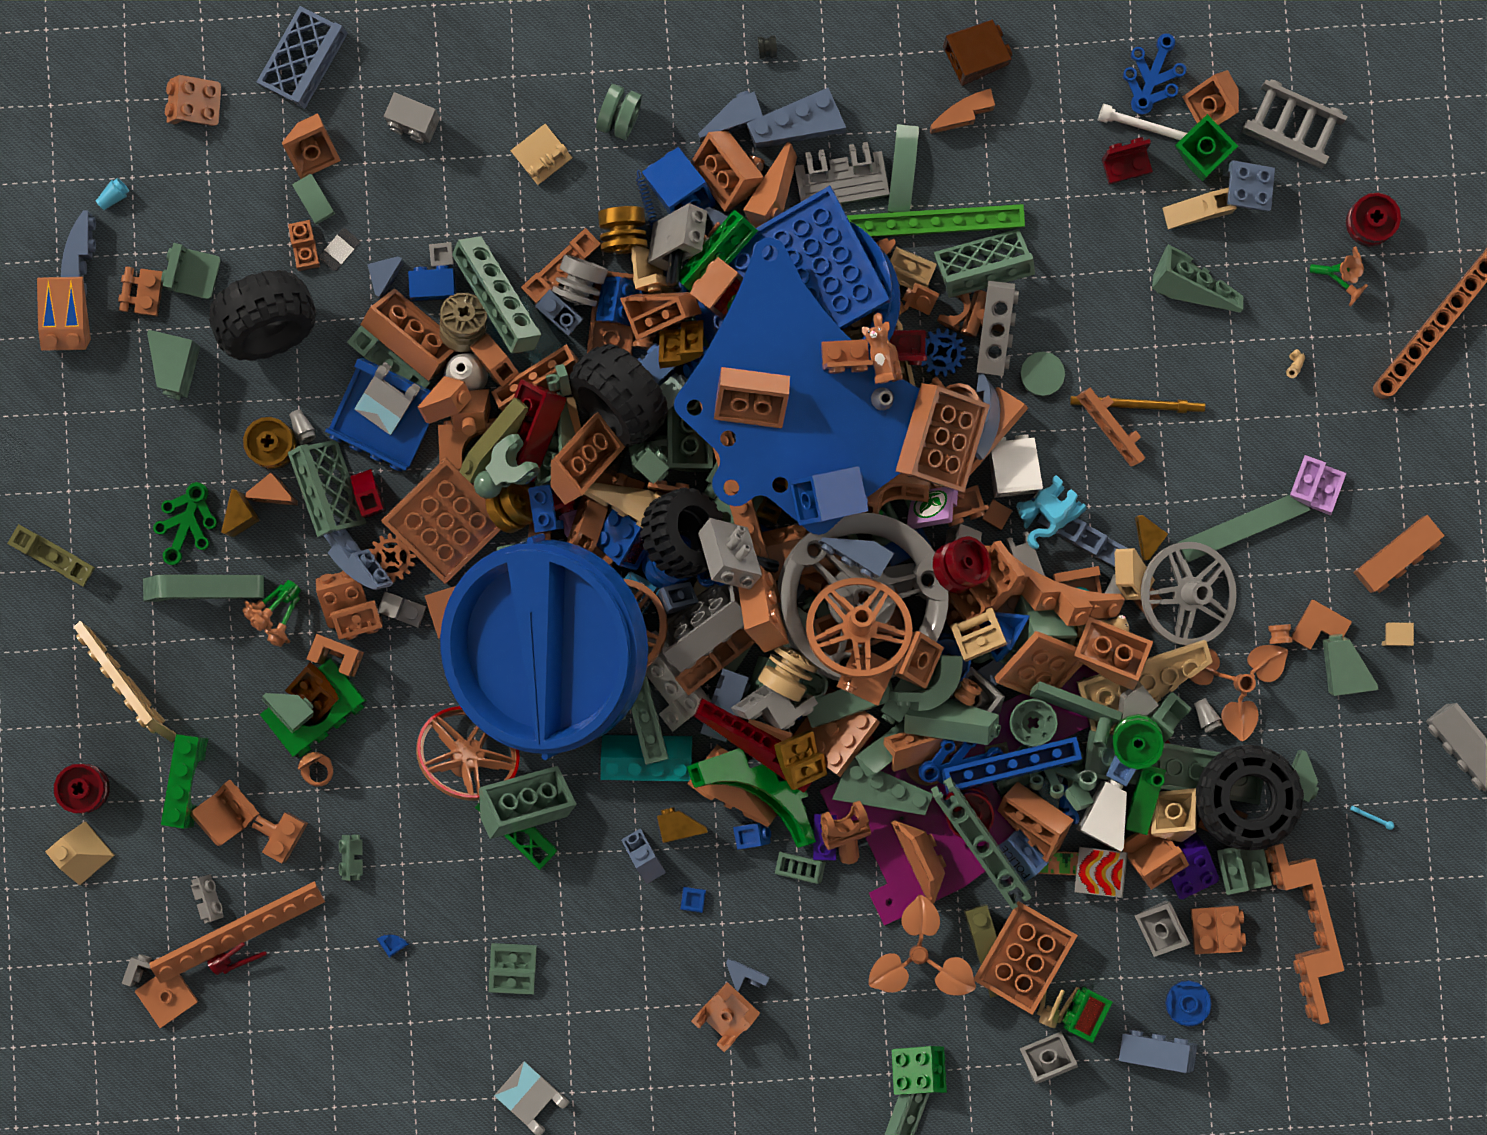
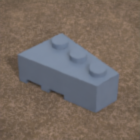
(727, 694)
(1158, 1052)

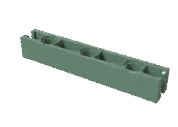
(973, 832)

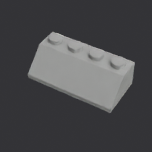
(1462, 740)

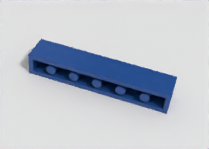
(1013, 764)

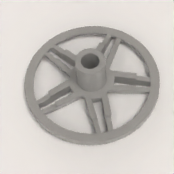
(1189, 593)

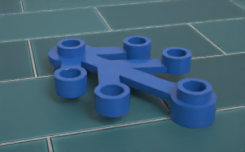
(1151, 76)
(957, 759)

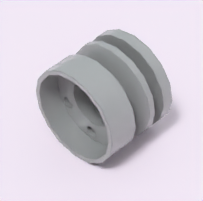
(580, 280)

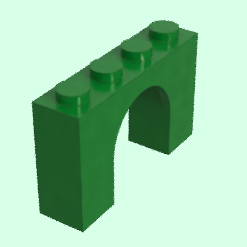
(349, 702)
(186, 755)

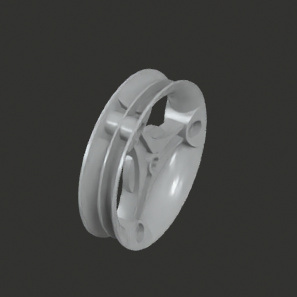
(864, 523)

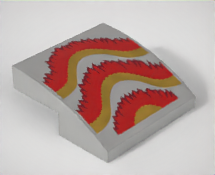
(1101, 872)

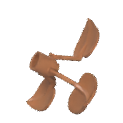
(1242, 717)
(891, 976)

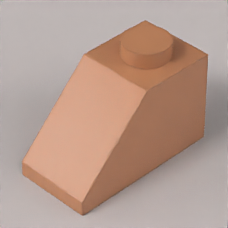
(445, 400)

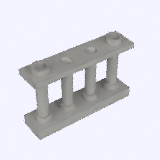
(1294, 146)

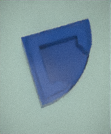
(392, 943)

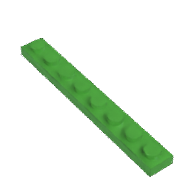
(941, 221)

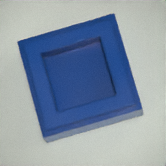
(693, 899)

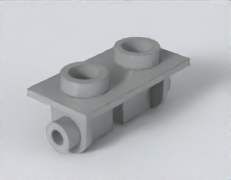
(205, 888)

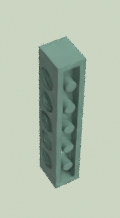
(496, 294)

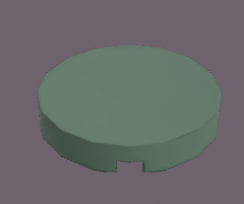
(1042, 374)

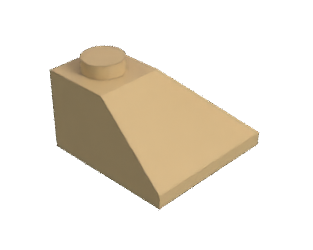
(80, 853)

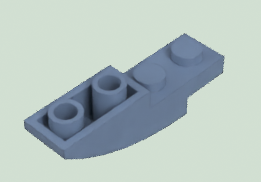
(79, 246)
(356, 563)

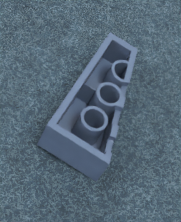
(798, 121)

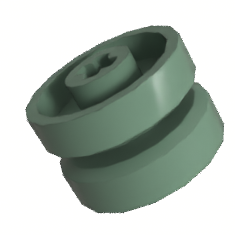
(619, 111)

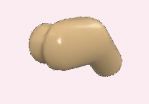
(1296, 366)

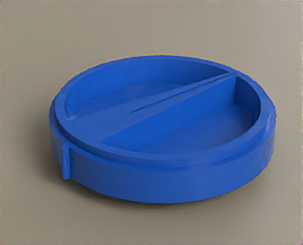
(544, 646)

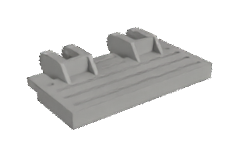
(850, 183)

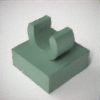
(559, 380)

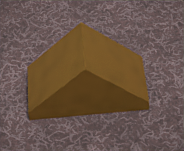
(1149, 536)

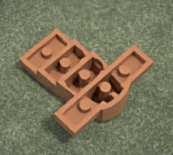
(992, 593)

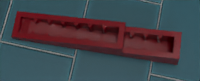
(742, 734)

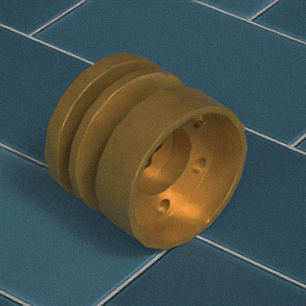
(622, 225)

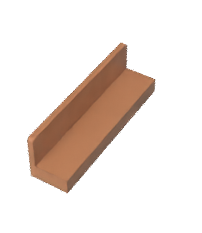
(913, 749)

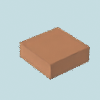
(997, 514)

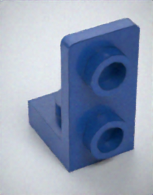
(543, 509)

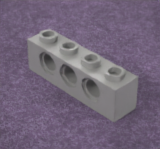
(996, 363)

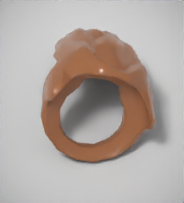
(308, 760)

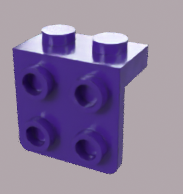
(1199, 873)

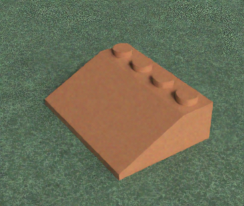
(942, 437)
(1025, 957)

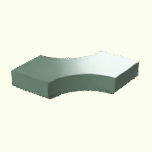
(1075, 794)

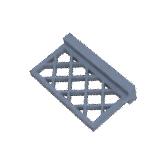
(319, 61)

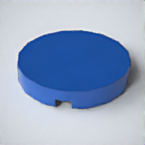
(1188, 1003)

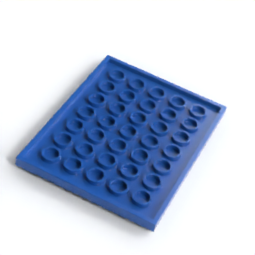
(825, 256)

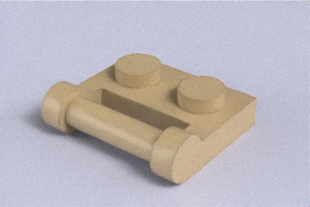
(982, 640)

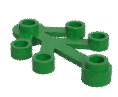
(186, 520)

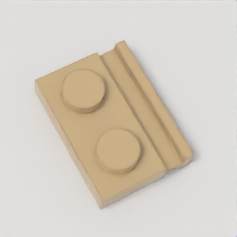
(912, 268)

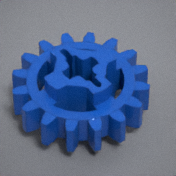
(947, 362)

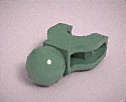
(503, 469)

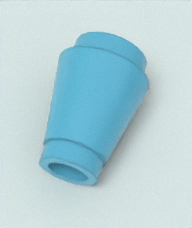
(113, 193)

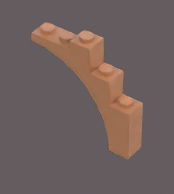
(1070, 603)

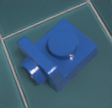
(752, 835)

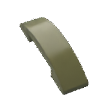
(51, 555)

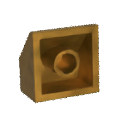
(678, 825)

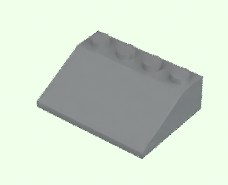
(703, 626)

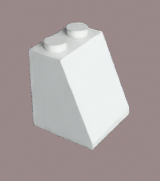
(1015, 467)
(1106, 816)

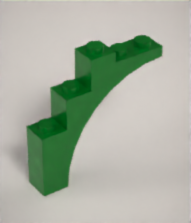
(734, 771)

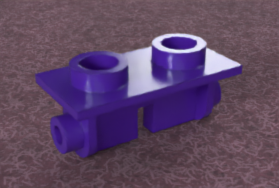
(820, 851)

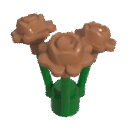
(260, 619)

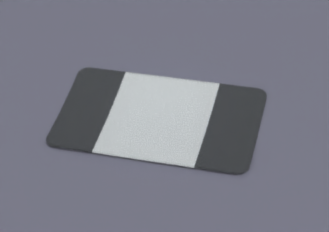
(339, 249)

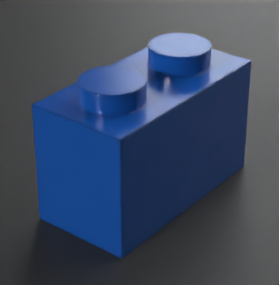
(431, 284)

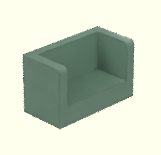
(1169, 713)

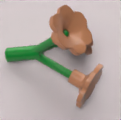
(1350, 270)

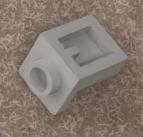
(134, 972)

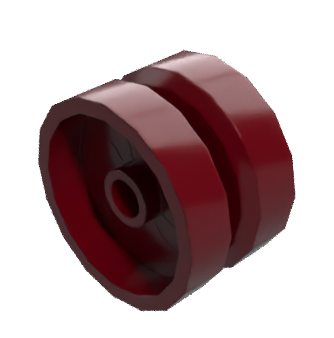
(1386, 217)
(961, 564)
(68, 792)

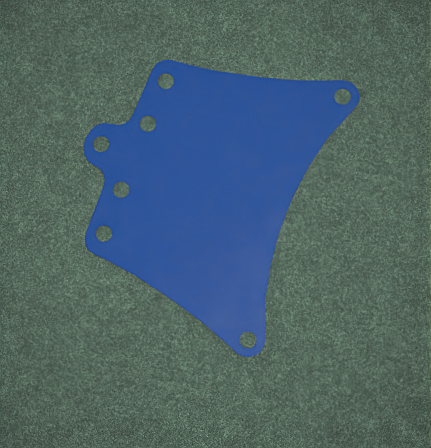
(827, 418)

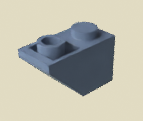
(559, 312)
(643, 856)

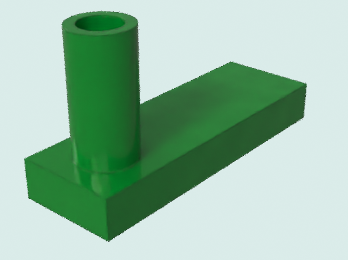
(1145, 799)

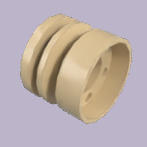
(788, 672)

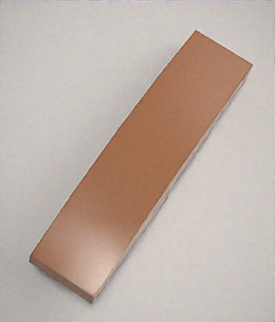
(711, 664)

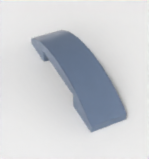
(989, 395)

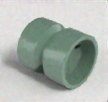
(818, 685)

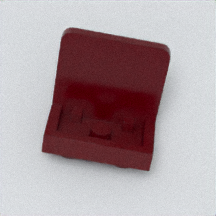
(910, 345)

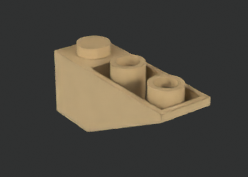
(1198, 209)

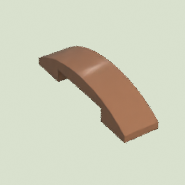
(581, 247)

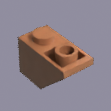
(494, 360)

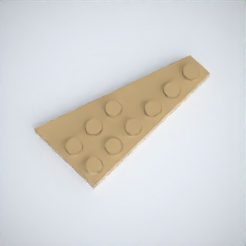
(1159, 677)
(123, 684)

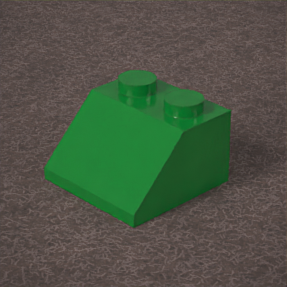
(1205, 147)

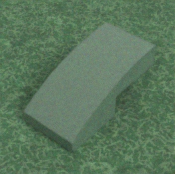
(313, 199)

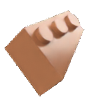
(658, 311)
(762, 613)
(1036, 818)

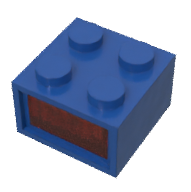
(622, 541)

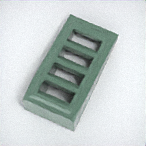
(817, 879)

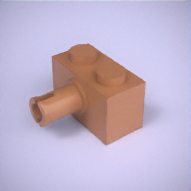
(282, 836)

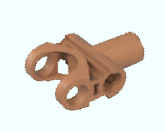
(972, 313)
(846, 833)

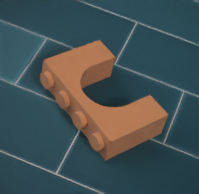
(453, 443)

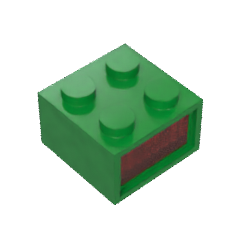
(1086, 1014)

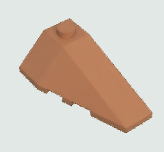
(772, 192)
(735, 797)

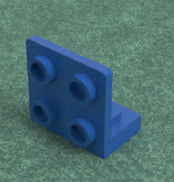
(610, 306)

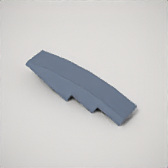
(1087, 539)

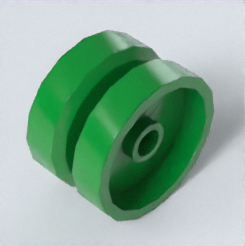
(1128, 751)

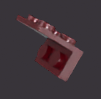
(1127, 160)

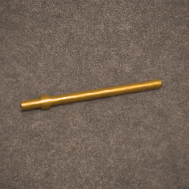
(1180, 406)

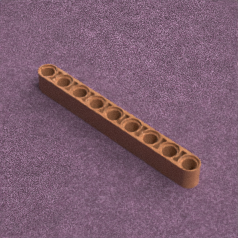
(1434, 328)

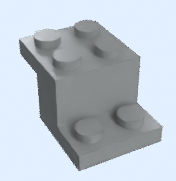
(774, 707)

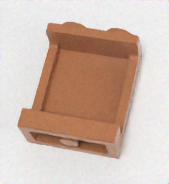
(1084, 578)
(1154, 857)

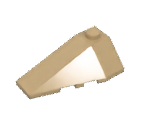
(623, 499)

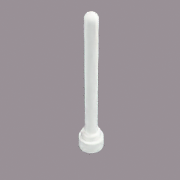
(1109, 114)

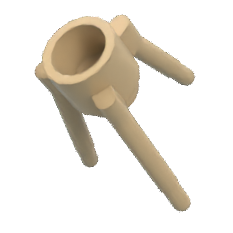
(1052, 1015)

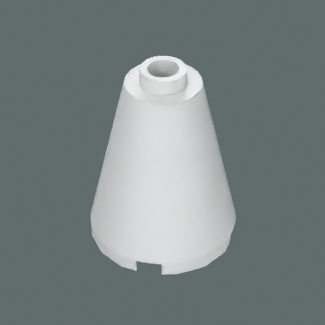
(474, 374)

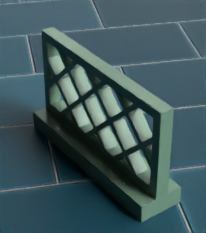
(977, 278)
(314, 490)

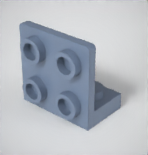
(1250, 185)

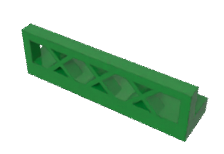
(723, 243)
(538, 838)

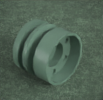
(1046, 725)

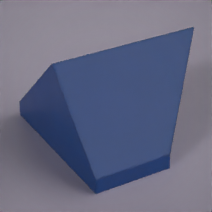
(1011, 627)

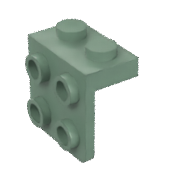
(190, 272)

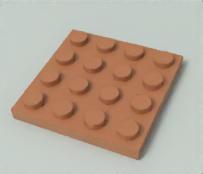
(442, 521)

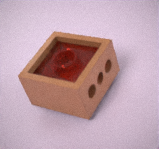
(717, 287)

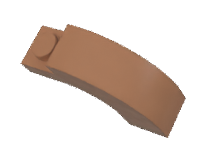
(899, 488)

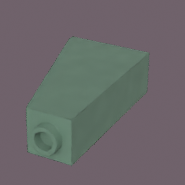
(954, 722)

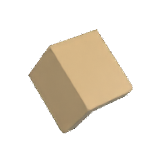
(1399, 634)

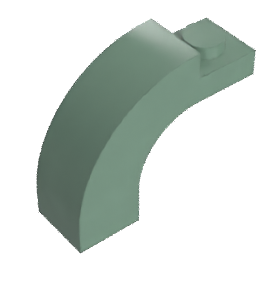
(939, 689)

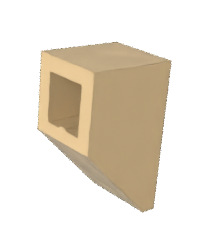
(1129, 573)

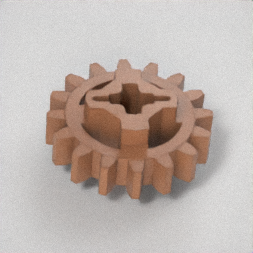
(399, 550)

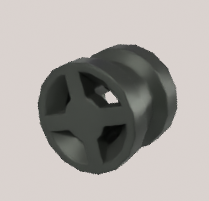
(767, 47)

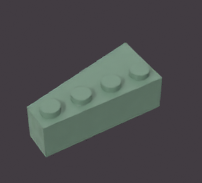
(881, 791)

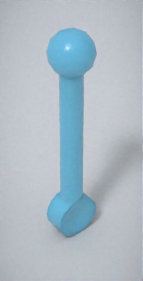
(1389, 825)

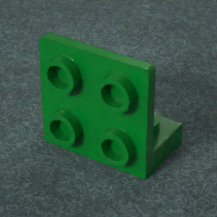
(919, 1070)

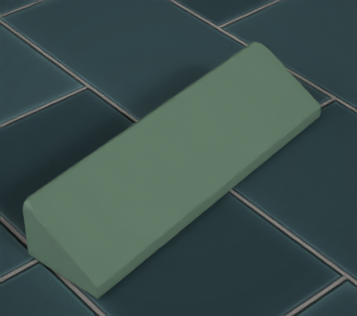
(840, 705)
(876, 755)
(907, 1114)

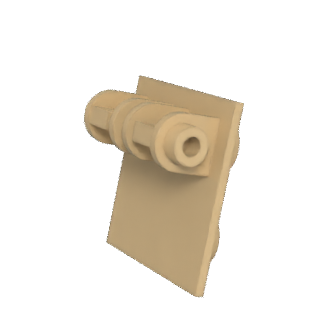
(541, 154)

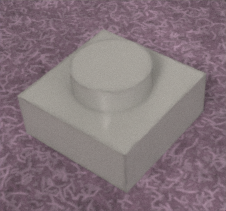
(441, 254)

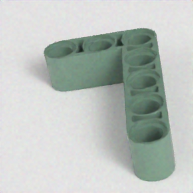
(202, 587)

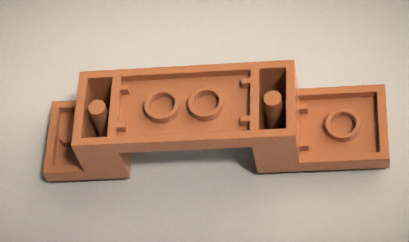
(1317, 961)

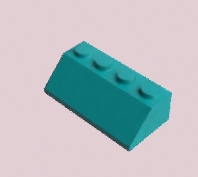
(624, 759)

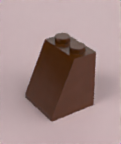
(977, 51)

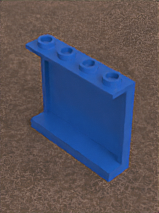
(364, 435)

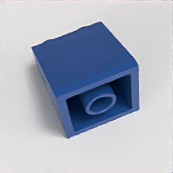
(678, 182)
(829, 495)

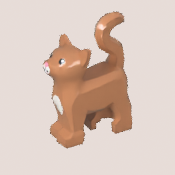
(882, 351)

